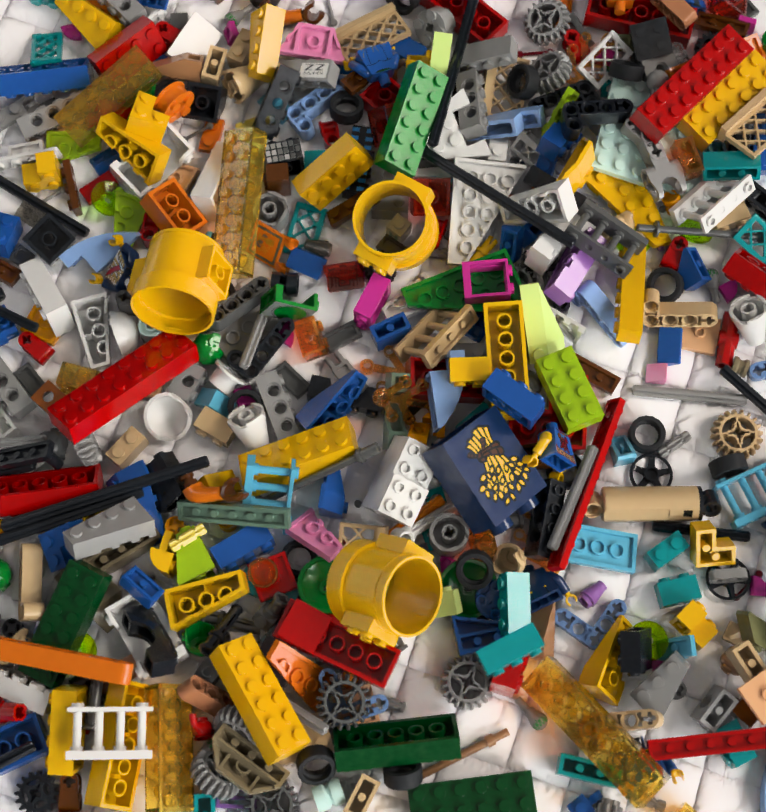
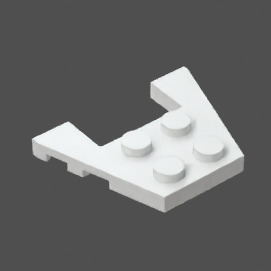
(451, 139)

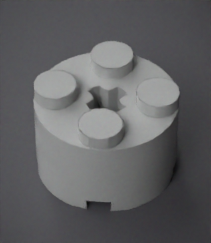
(432, 20)
(274, 210)
(456, 527)

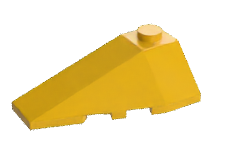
(601, 672)

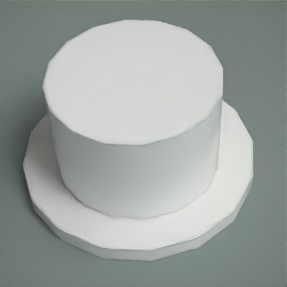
(226, 378)

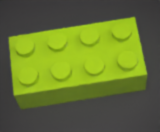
(568, 390)

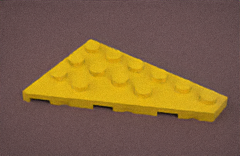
(630, 197)

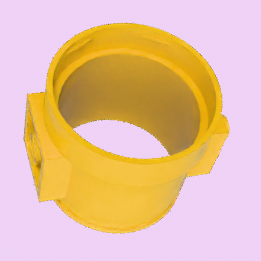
(414, 255)
(179, 282)
(359, 586)

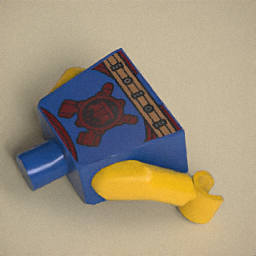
(554, 450)

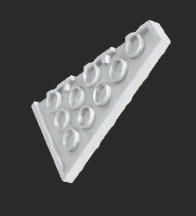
(473, 212)

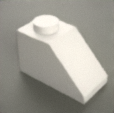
(498, 149)

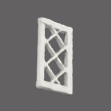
(589, 75)

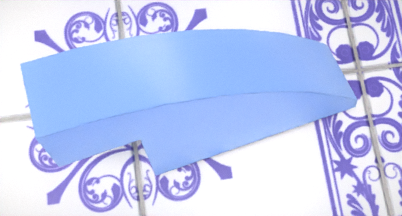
(513, 122)
(97, 250)
(442, 395)

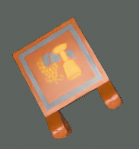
(270, 246)

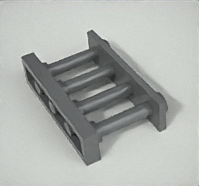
(615, 229)

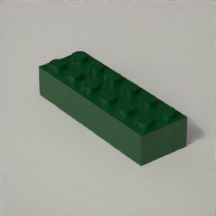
(69, 614)
(397, 742)
(478, 794)

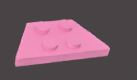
(312, 42)

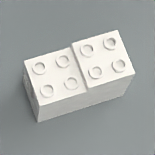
(400, 482)

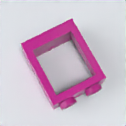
(484, 266)
(371, 301)

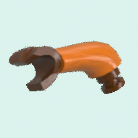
(299, 15)
(199, 493)

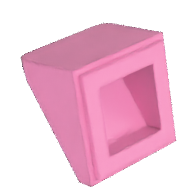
(656, 373)

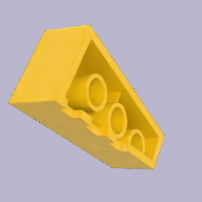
(90, 21)
(201, 598)

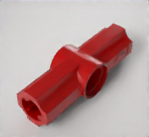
(727, 342)
(11, 711)

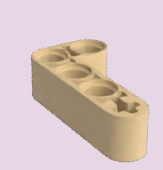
(677, 313)
(30, 583)
(623, 716)

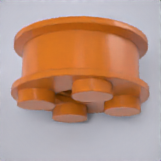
(174, 101)

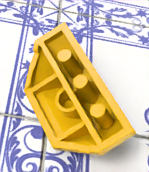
(579, 164)

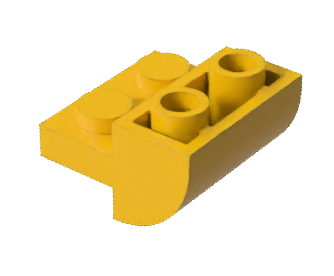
(164, 558)

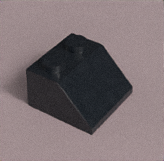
(208, 102)

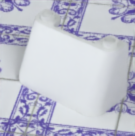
(181, 153)
(138, 646)

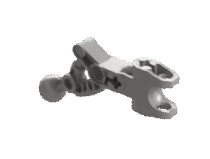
(659, 168)

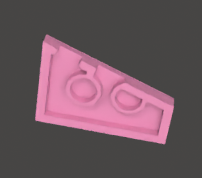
(312, 534)

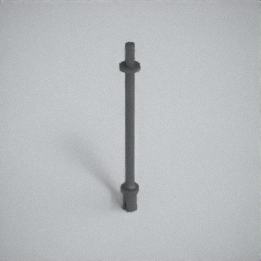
(656, 229)
(360, 456)

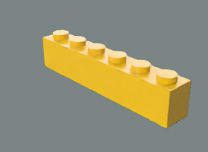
(630, 300)

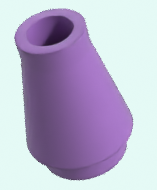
(592, 594)

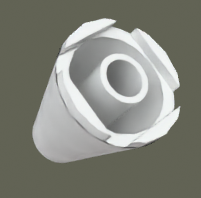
(750, 318)
(249, 425)

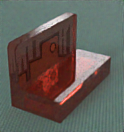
(344, 276)

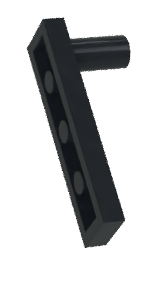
(30, 454)

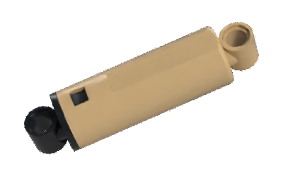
(653, 503)

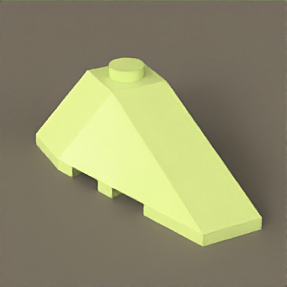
(540, 326)

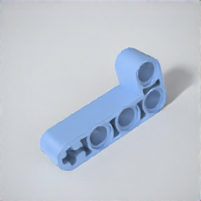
(305, 114)
(598, 306)

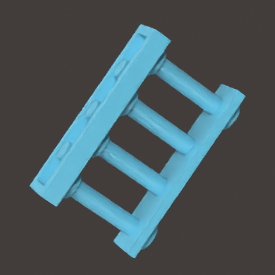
(252, 485)
(758, 511)

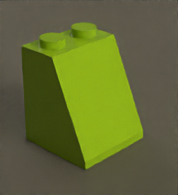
(194, 561)

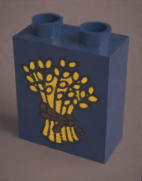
(485, 472)

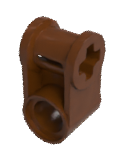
(70, 795)

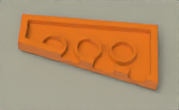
(299, 672)

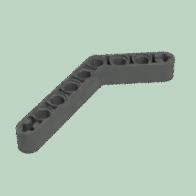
(252, 290)

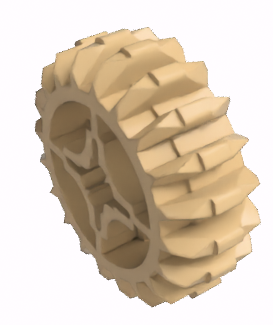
(736, 420)

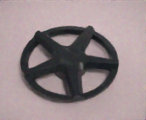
(651, 473)
(730, 586)

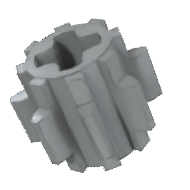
(609, 805)

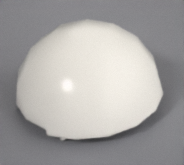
(125, 331)
(167, 417)

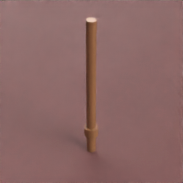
(488, 741)

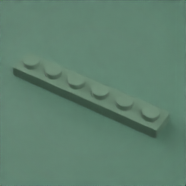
(235, 514)

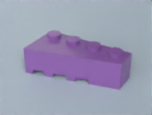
(570, 272)

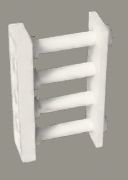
(702, 192)
(98, 750)

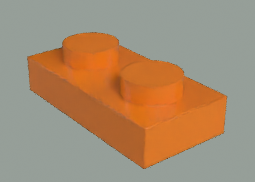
(211, 136)

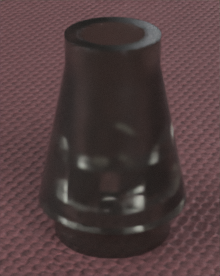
(319, 247)

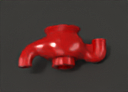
(201, 728)

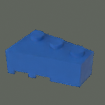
(554, 144)
(473, 634)

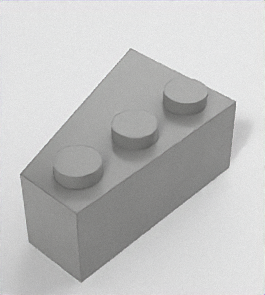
(662, 684)

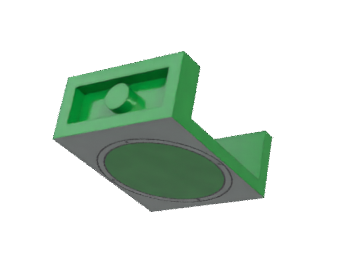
(274, 305)

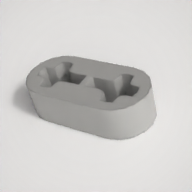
(728, 575)

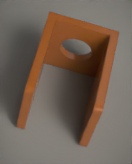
(48, 386)

